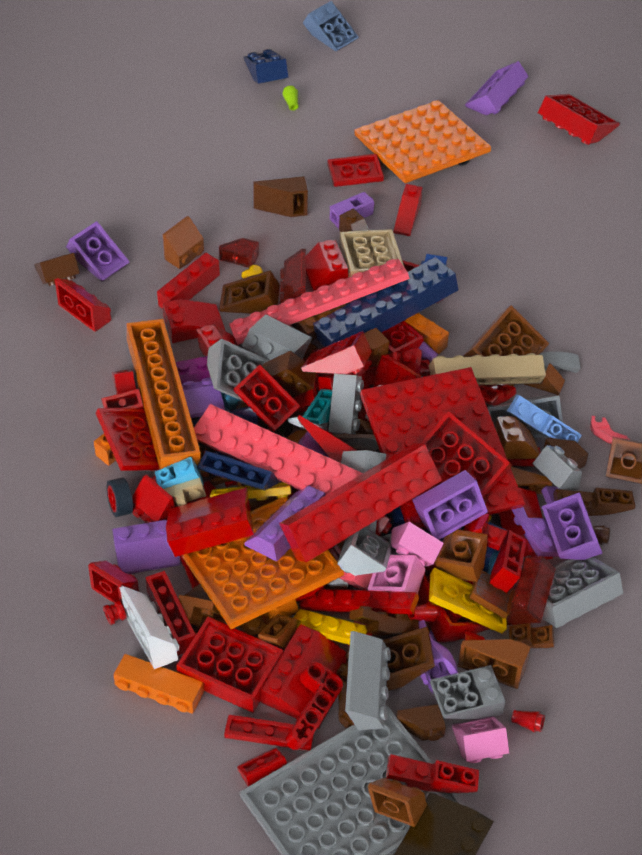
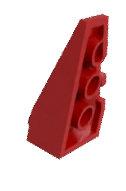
(329, 444)

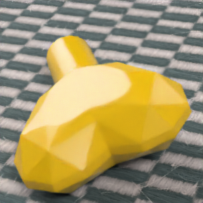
(253, 270)

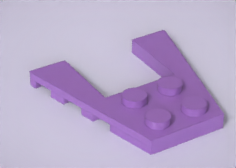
(537, 529)

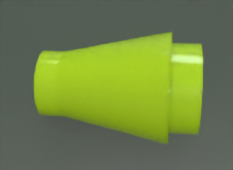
(290, 95)

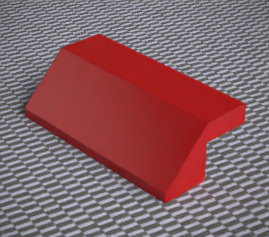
(532, 510)

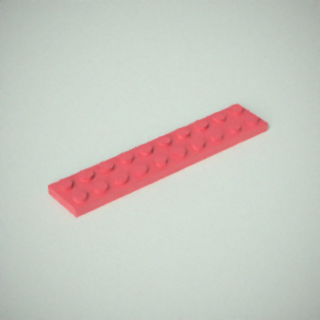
(326, 297)
(270, 451)

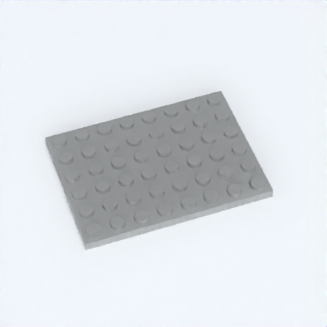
(324, 799)

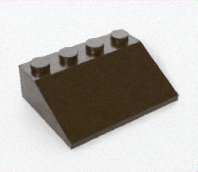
(445, 830)

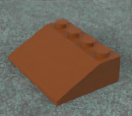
(508, 335)

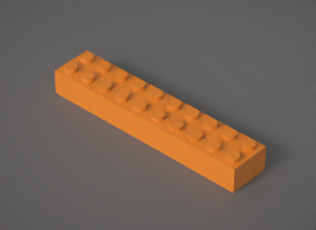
(162, 393)

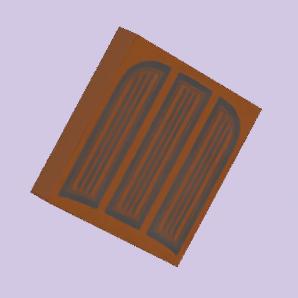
(491, 597)

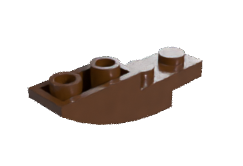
(602, 500)
(384, 623)

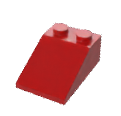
(186, 316)

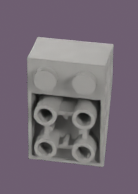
(469, 694)

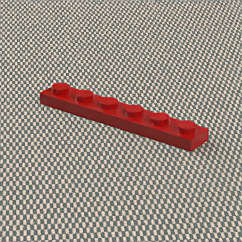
(348, 600)

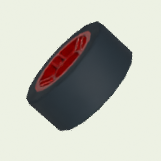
(119, 497)

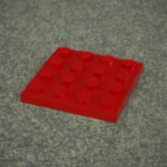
(129, 438)

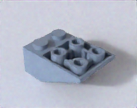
(330, 27)

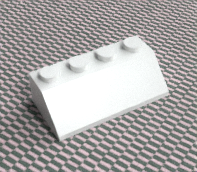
(149, 628)

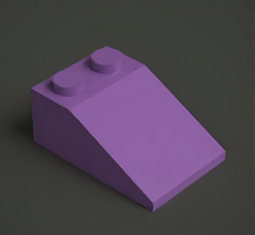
(97, 252)

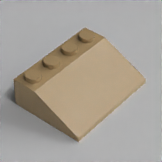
(368, 249)

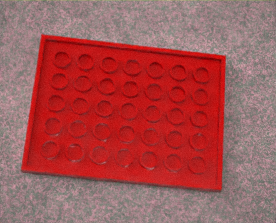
(411, 408)

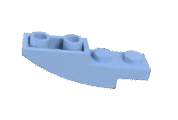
(541, 421)

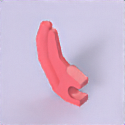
(603, 430)

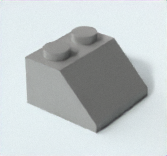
(559, 468)

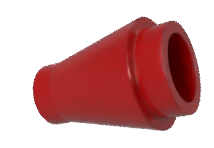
(428, 612)
(529, 719)

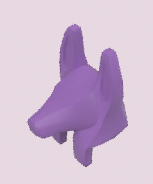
(444, 661)

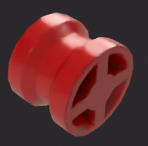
(114, 612)

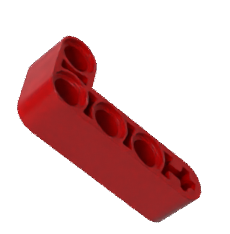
(312, 709)

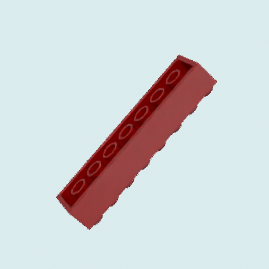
(360, 502)

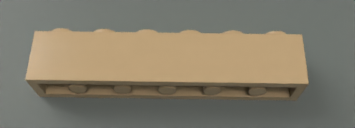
(495, 368)

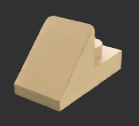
(186, 491)

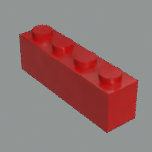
(190, 280)
(167, 603)

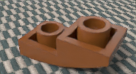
(534, 637)

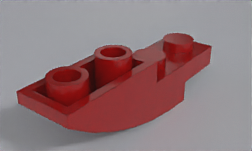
(433, 777)

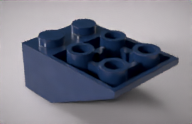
(266, 66)

